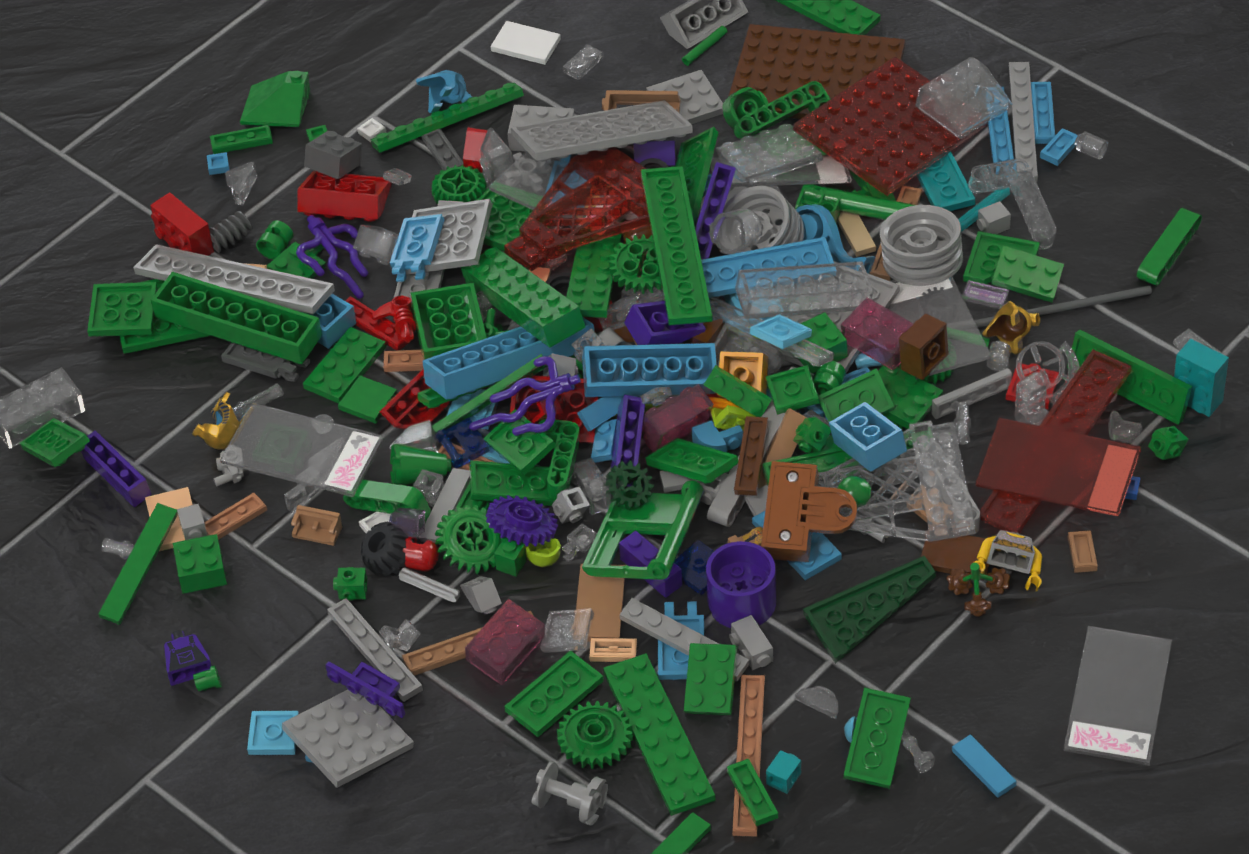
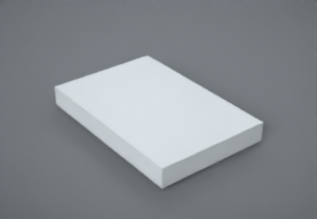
(525, 42)

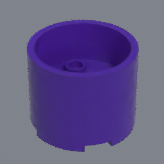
(741, 583)

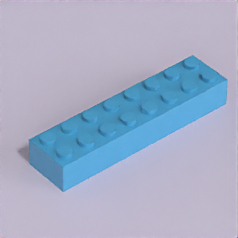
(489, 360)

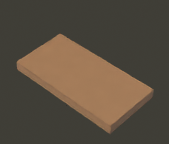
(605, 598)

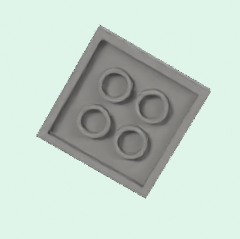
(696, 95)

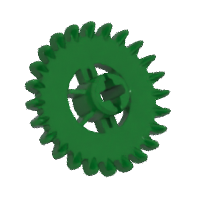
(467, 552)

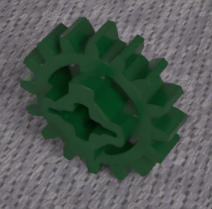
(622, 476)

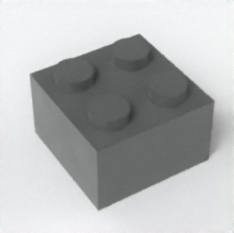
(333, 154)

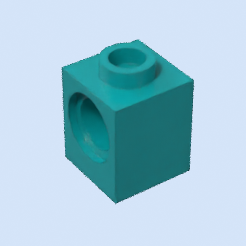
(783, 771)

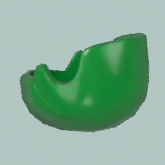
(858, 488)

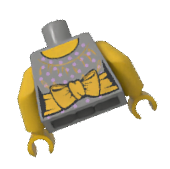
(1012, 552)

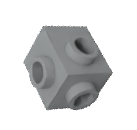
(570, 505)

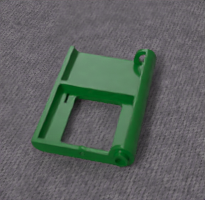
(660, 515)

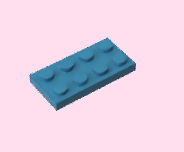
(822, 552)

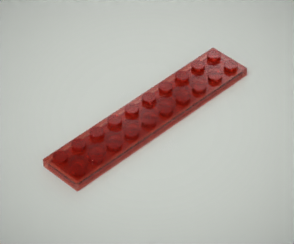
(1073, 412)

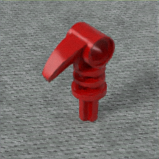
(402, 315)

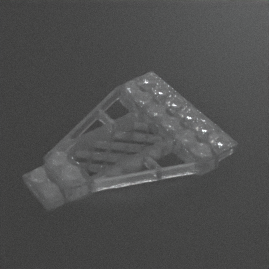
(941, 484)

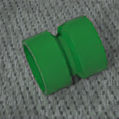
(274, 239)
(828, 377)

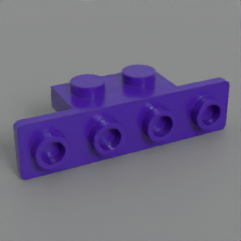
(371, 684)

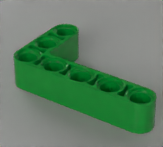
(787, 106)

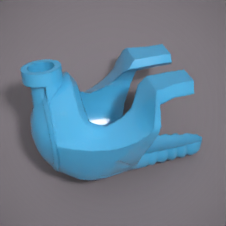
(445, 87)

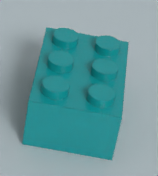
(1206, 374)

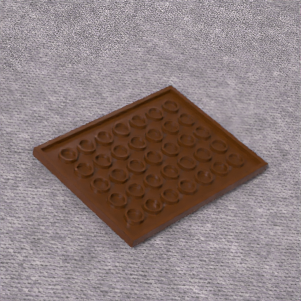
(787, 58)

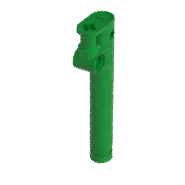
(849, 202)

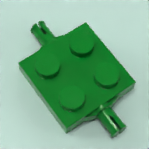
(289, 263)

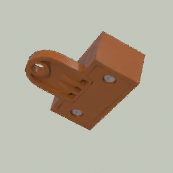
(799, 508)

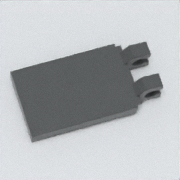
(261, 362)

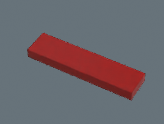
(380, 328)

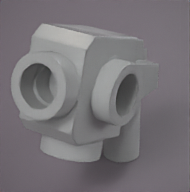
(229, 473)

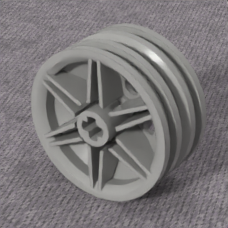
(779, 226)
(921, 245)

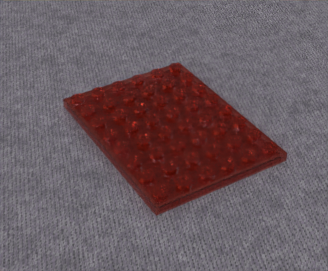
(879, 129)

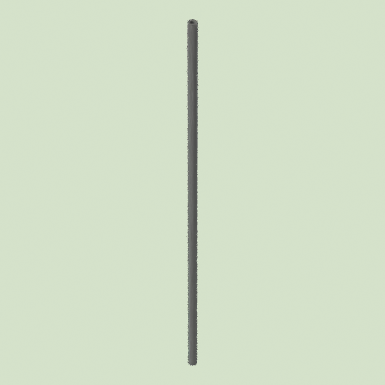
(1067, 306)

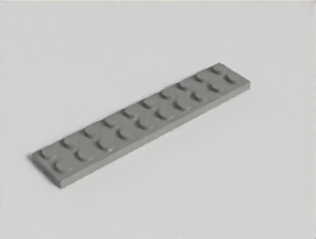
(265, 284)

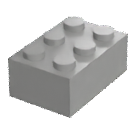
(531, 114)

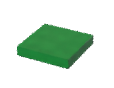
(792, 389)
(366, 399)

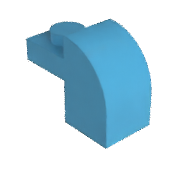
(708, 435)

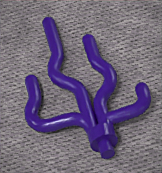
(326, 237)
(549, 391)

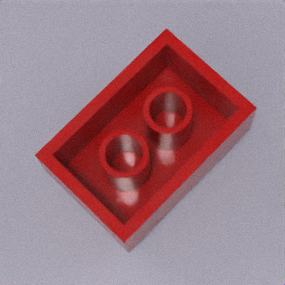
(180, 226)

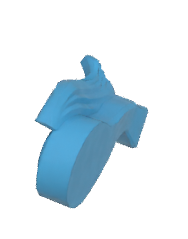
(820, 223)

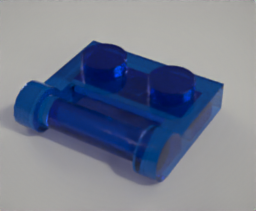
(469, 440)

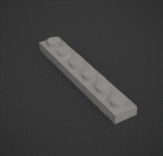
(670, 631)
(374, 648)

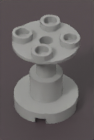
(583, 797)

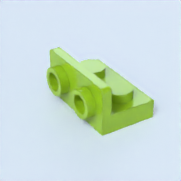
(729, 417)

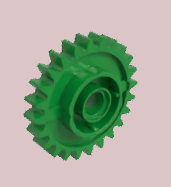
(579, 740)

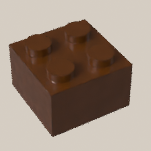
(923, 346)

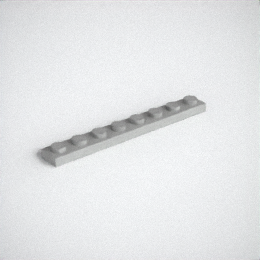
(1022, 114)

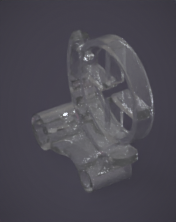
(1073, 366)

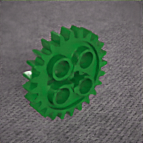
(628, 260)

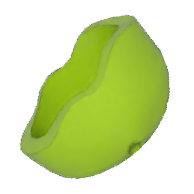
(544, 554)

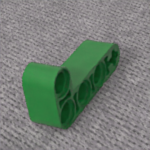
(566, 437)
(387, 498)

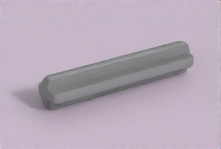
(429, 585)

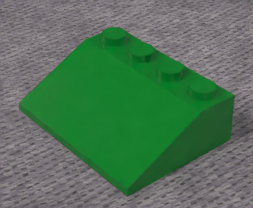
(447, 318)

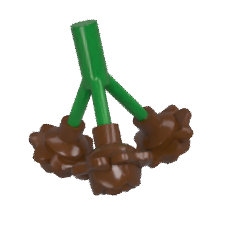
(960, 583)

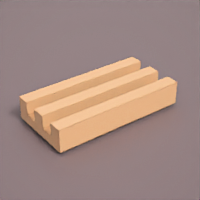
(613, 653)

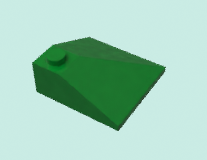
(277, 100)

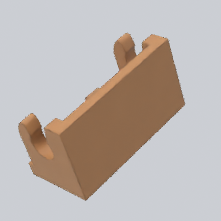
(316, 525)

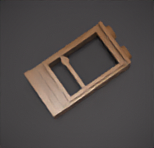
(619, 97)

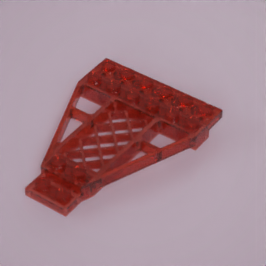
(606, 174)

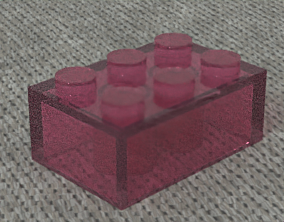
(875, 332)
(676, 417)
(505, 641)

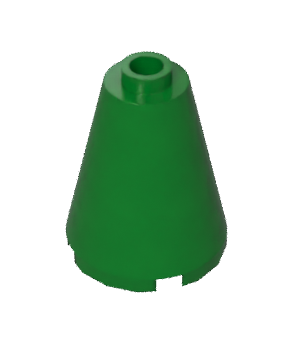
(409, 461)

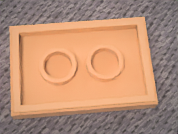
(175, 499)

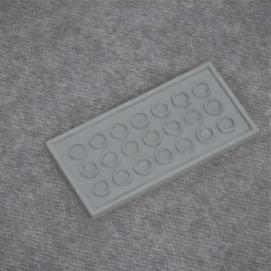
(601, 130)

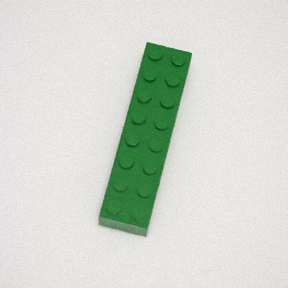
(524, 297)
(236, 317)

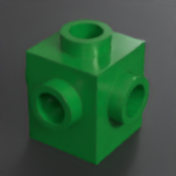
(812, 435)
(1167, 442)
(351, 583)

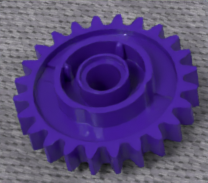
(521, 520)

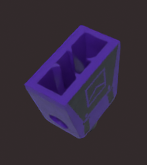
(184, 657)

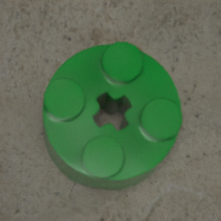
(744, 98)

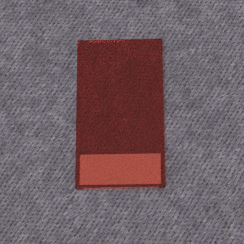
(1058, 466)

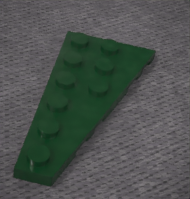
(856, 612)

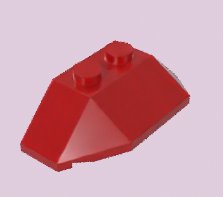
(405, 408)

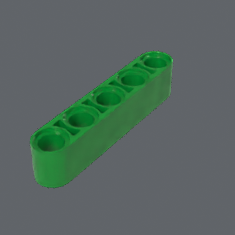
(1169, 246)

